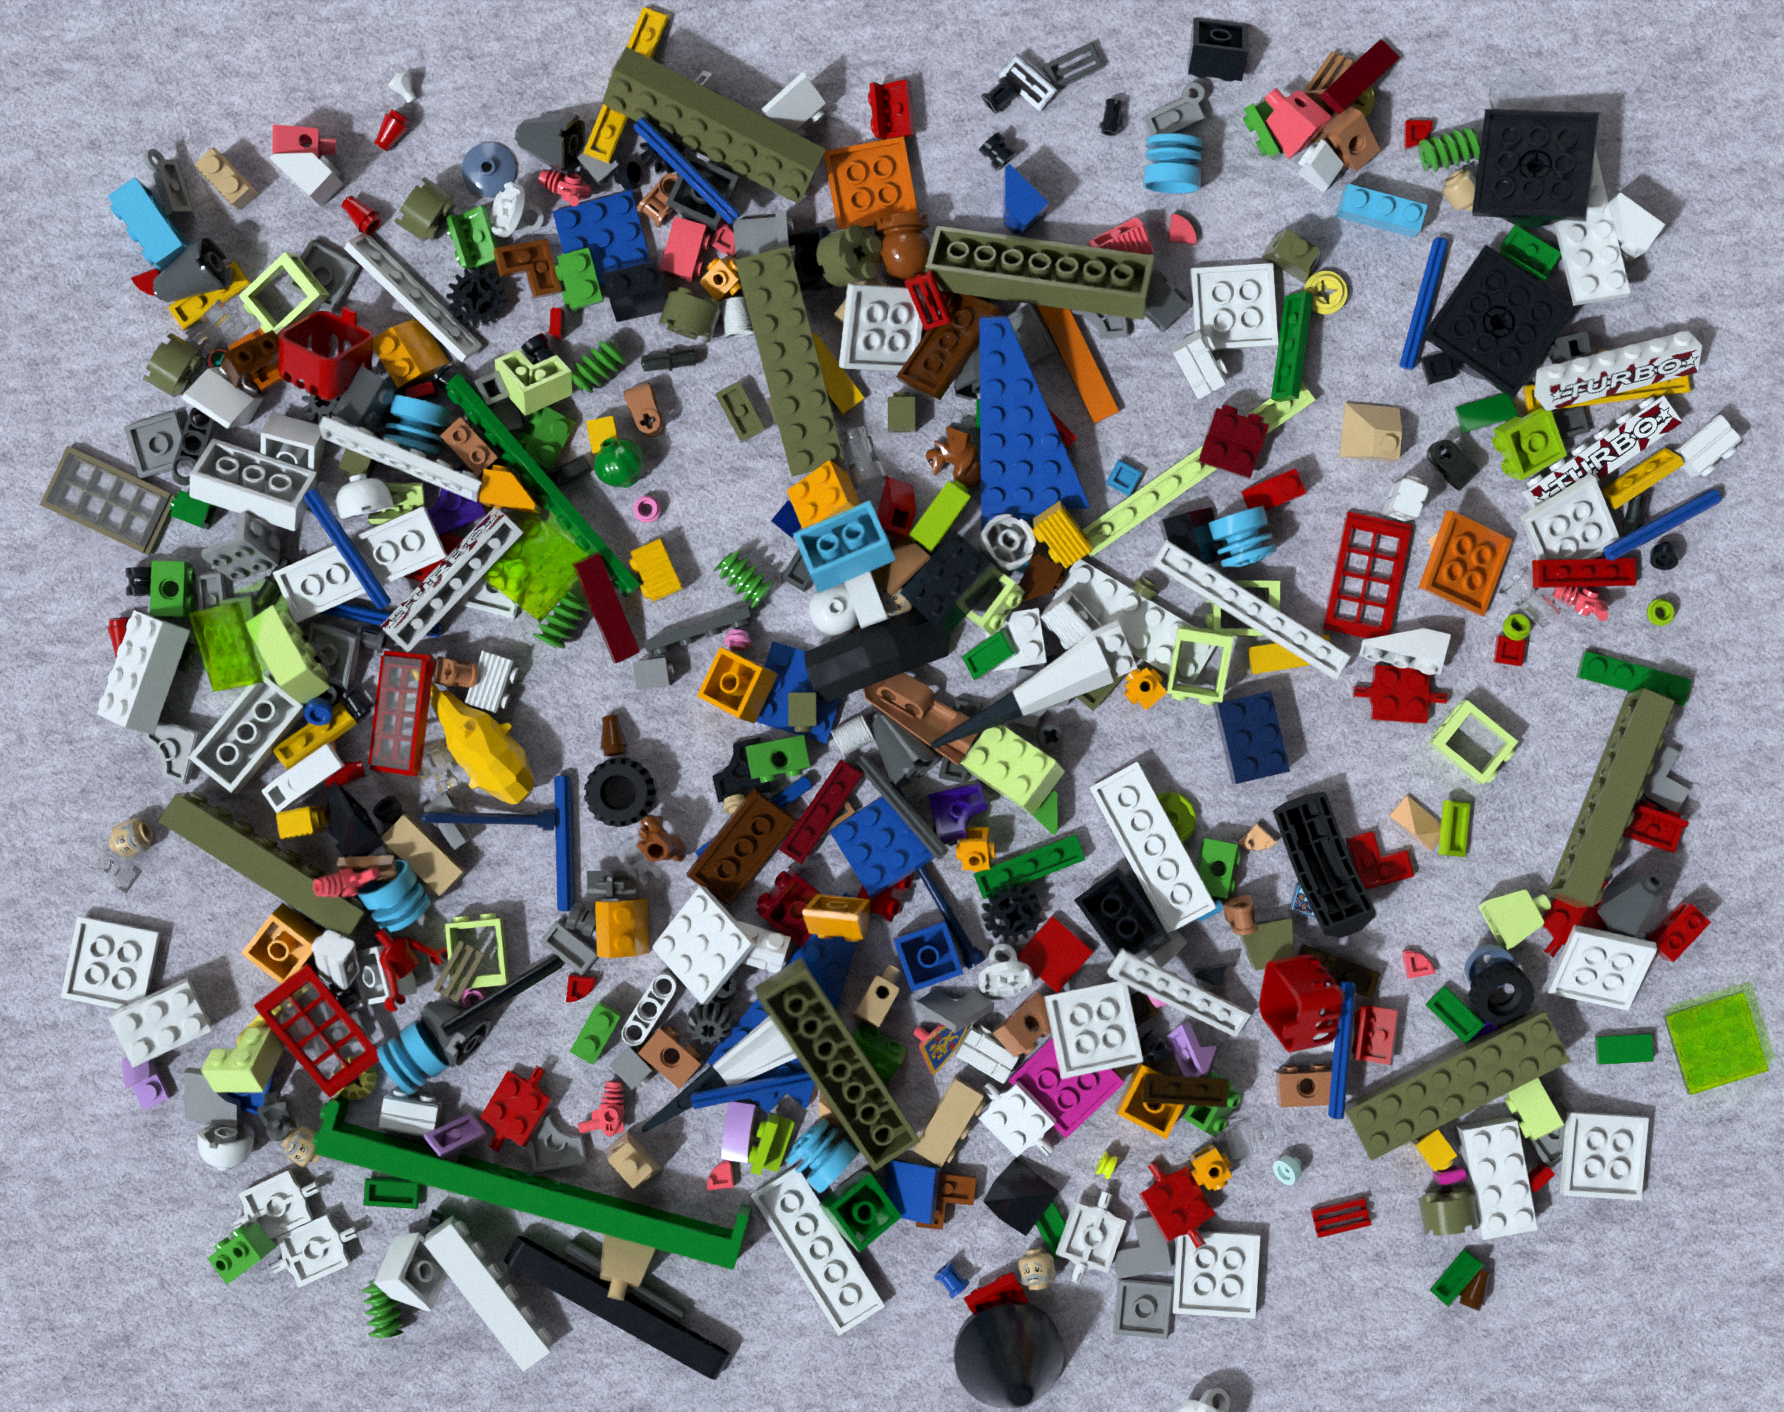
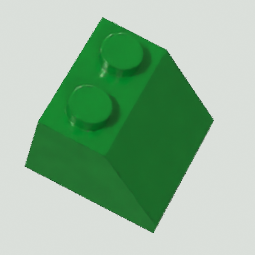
(860, 1210)

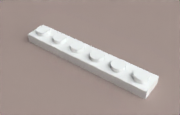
(413, 296)
(1178, 993)

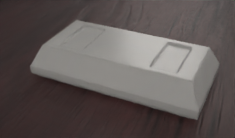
(569, 947)

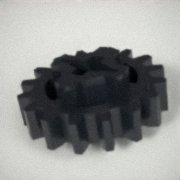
(476, 309)
(1004, 902)

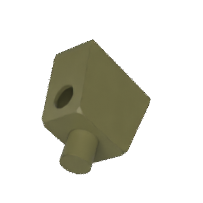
(1293, 254)
(1269, 942)

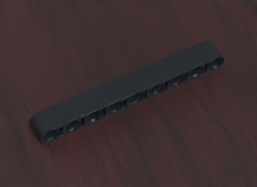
(625, 1314)

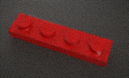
(1584, 573)

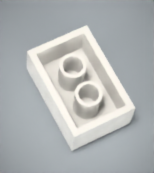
(160, 1022)

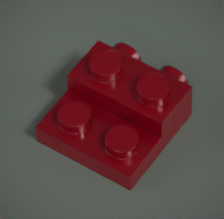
(1233, 441)
(785, 905)

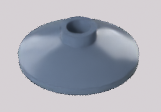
(492, 182)

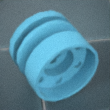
(1173, 163)
(416, 424)
(1242, 537)
(397, 901)
(410, 1060)
(821, 1155)

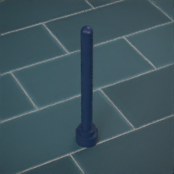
(543, 819)
(971, 954)

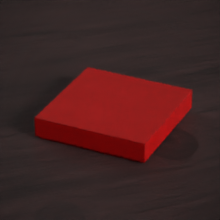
(1054, 954)

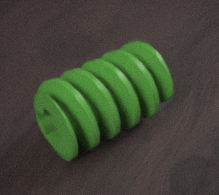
(1449, 148)
(597, 366)
(744, 578)
(561, 621)
(384, 1312)

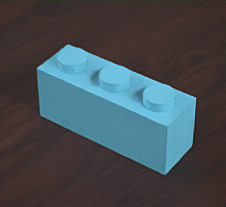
(1381, 210)

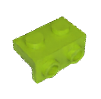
(774, 1138)

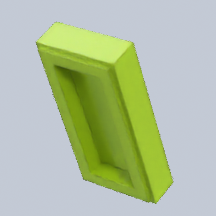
(1454, 828)

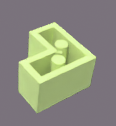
(534, 385)
(245, 1067)

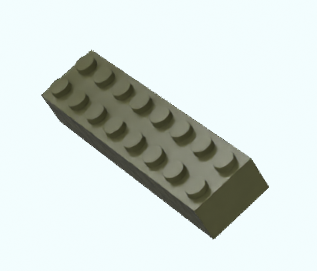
(713, 125)
(1041, 272)
(789, 360)
(1611, 798)
(262, 862)
(836, 1064)
(1456, 1083)

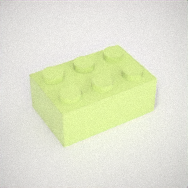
(288, 655)
(1013, 767)

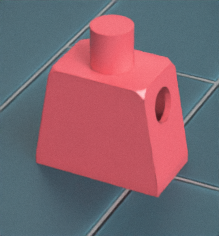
(1294, 120)
(292, 138)

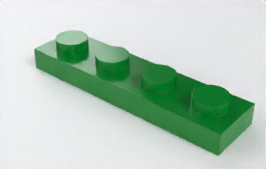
(1292, 346)
(1632, 677)
(1030, 865)

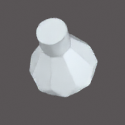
(403, 85)

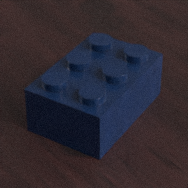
(1251, 737)

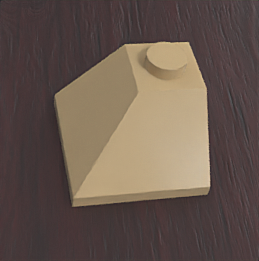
(1371, 433)

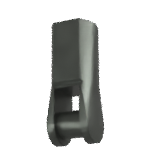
(570, 471)

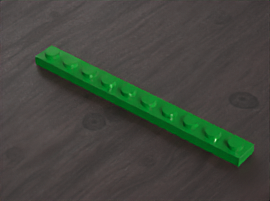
(534, 477)

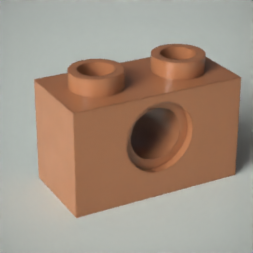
(1351, 138)
(470, 447)
(1013, 1031)
(675, 1072)
(1288, 1086)

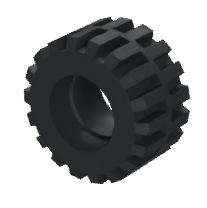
(596, 798)

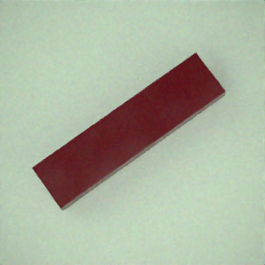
(1359, 77)
(606, 607)
(821, 811)

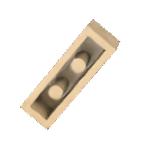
(423, 855)
(949, 1122)

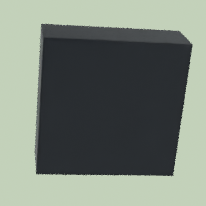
(1437, 368)

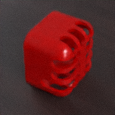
(322, 374)
(1296, 1015)

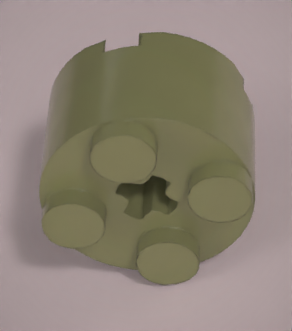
(425, 210)
(849, 256)
(690, 315)
(174, 365)
(1448, 1210)

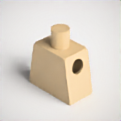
(872, 1008)
(632, 1160)
(623, 1264)

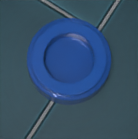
(318, 711)

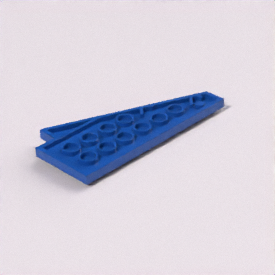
(1021, 448)
(829, 964)

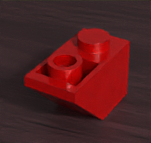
(896, 508)

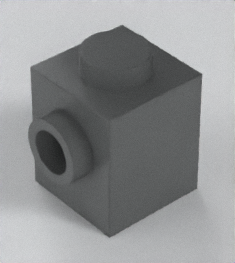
(1569, 347)

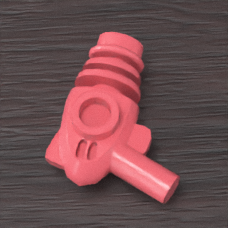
(568, 186)
(1585, 601)
(344, 882)
(610, 1112)

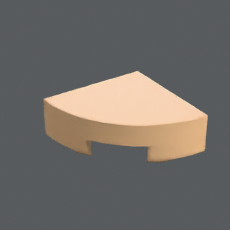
(1257, 839)

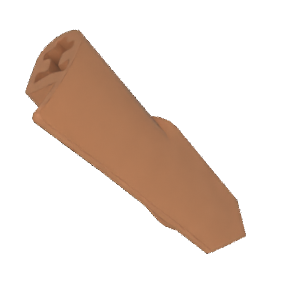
(917, 711)

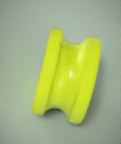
(1106, 1165)

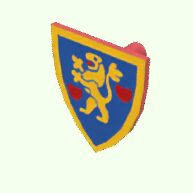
(938, 1045)

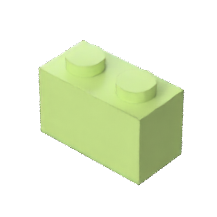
(1534, 1110)

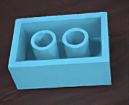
(148, 223)
(844, 546)

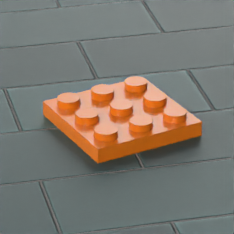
(870, 182)
(1465, 563)

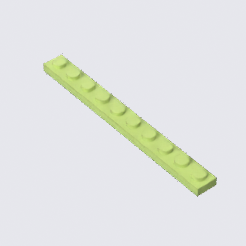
(1178, 480)

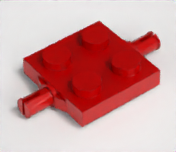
(1399, 695)
(1562, 918)
(517, 1108)
(1177, 1204)

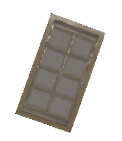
(108, 500)

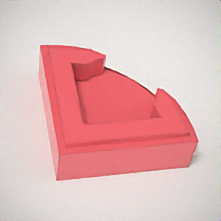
(1181, 230)
(724, 240)
(1416, 964)
(721, 1176)

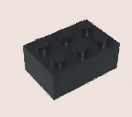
(951, 583)
(1122, 917)

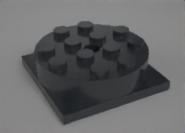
(1531, 139)
(1528, 317)

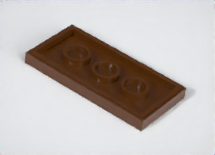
(946, 347)
(741, 847)

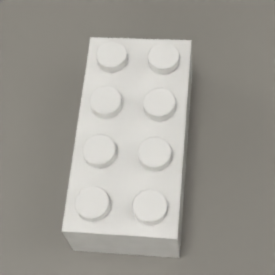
(252, 484)
(143, 672)
(247, 734)
(1497, 1176)

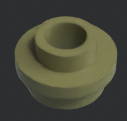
(1145, 588)

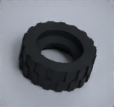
(1511, 1009)

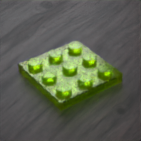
(536, 568)
(226, 647)
(1715, 1043)

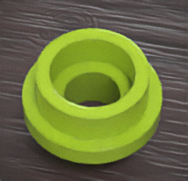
(1668, 609)
(1521, 622)

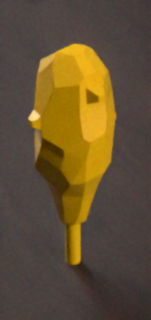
(484, 749)

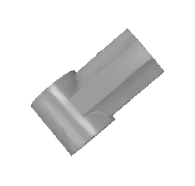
(455, 834)

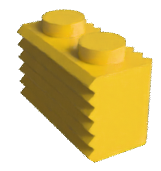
(1061, 534)
(656, 571)
(301, 822)

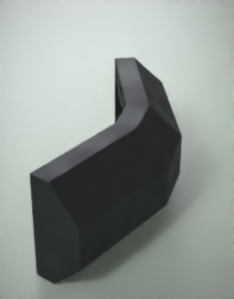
(874, 654)
(1324, 865)

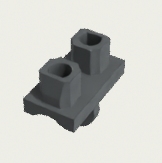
(611, 885)
(276, 1116)

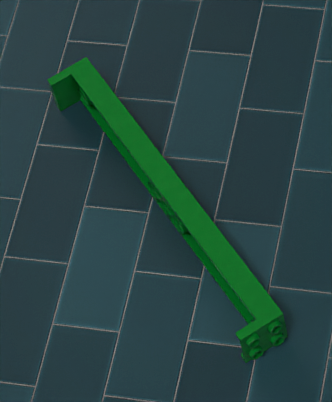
(527, 1191)

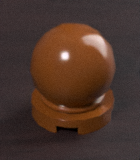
(903, 244)

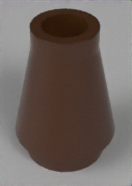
(612, 737)
(1475, 1293)

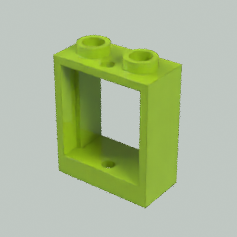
(940, 516)

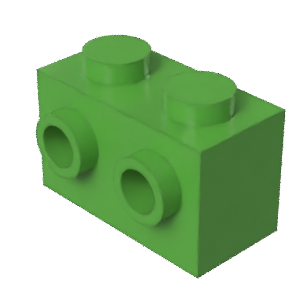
(1214, 1119)
(242, 1252)

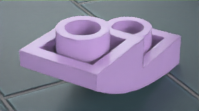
(738, 1132)

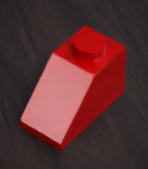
(1274, 491)

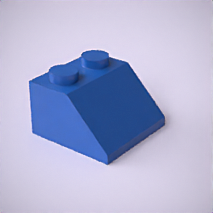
(1021, 203)

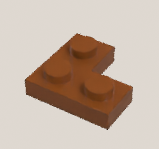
(534, 260)
(951, 1189)

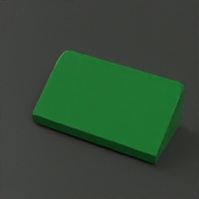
(1485, 413)

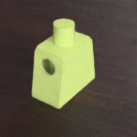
(1514, 916)

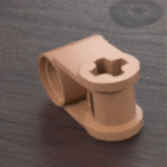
(657, 198)
(643, 405)
(455, 672)
(1240, 914)

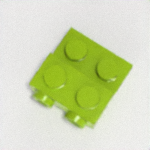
(1528, 443)

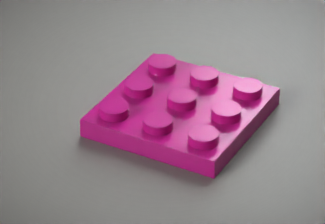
(1067, 1099)

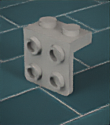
(763, 235)
(248, 553)

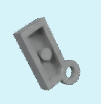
(1178, 114)
(169, 184)

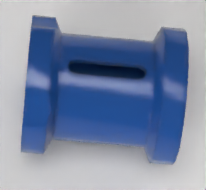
(951, 1279)

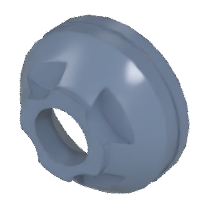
(1498, 955)

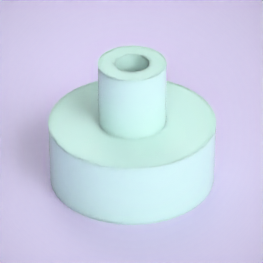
(1288, 1169)

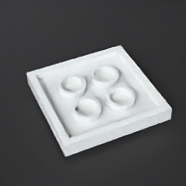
(1235, 305)
(879, 327)
(1571, 523)
(703, 945)
(109, 963)
(1601, 967)
(1093, 1029)
(1604, 1155)
(1217, 1276)

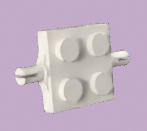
(1017, 1118)
(277, 1204)
(1091, 1237)
(313, 1250)

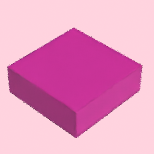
(1450, 1175)

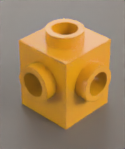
(722, 278)
(1153, 692)
(976, 849)
(1204, 1161)

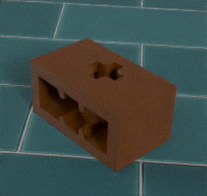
(252, 359)

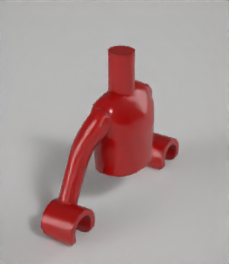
(399, 960)

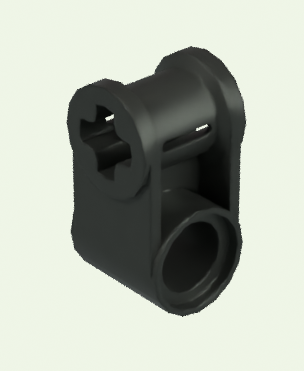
(1455, 466)

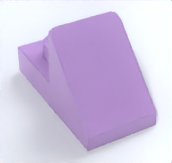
(1189, 1055)
(146, 1082)
(454, 1137)

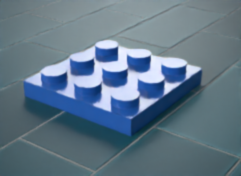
(607, 227)
(793, 678)
(880, 846)

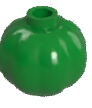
(619, 462)

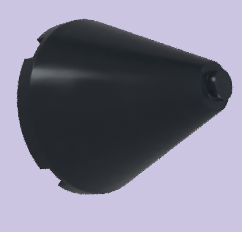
(1008, 1354)

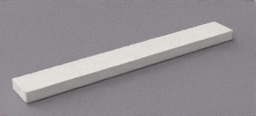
(1250, 610)

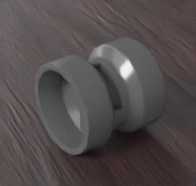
(577, 916)

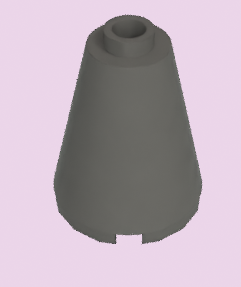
(194, 272)
(901, 750)

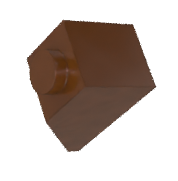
(1040, 578)

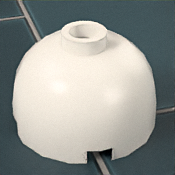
(363, 497)
(1005, 540)
(833, 611)
(225, 1146)

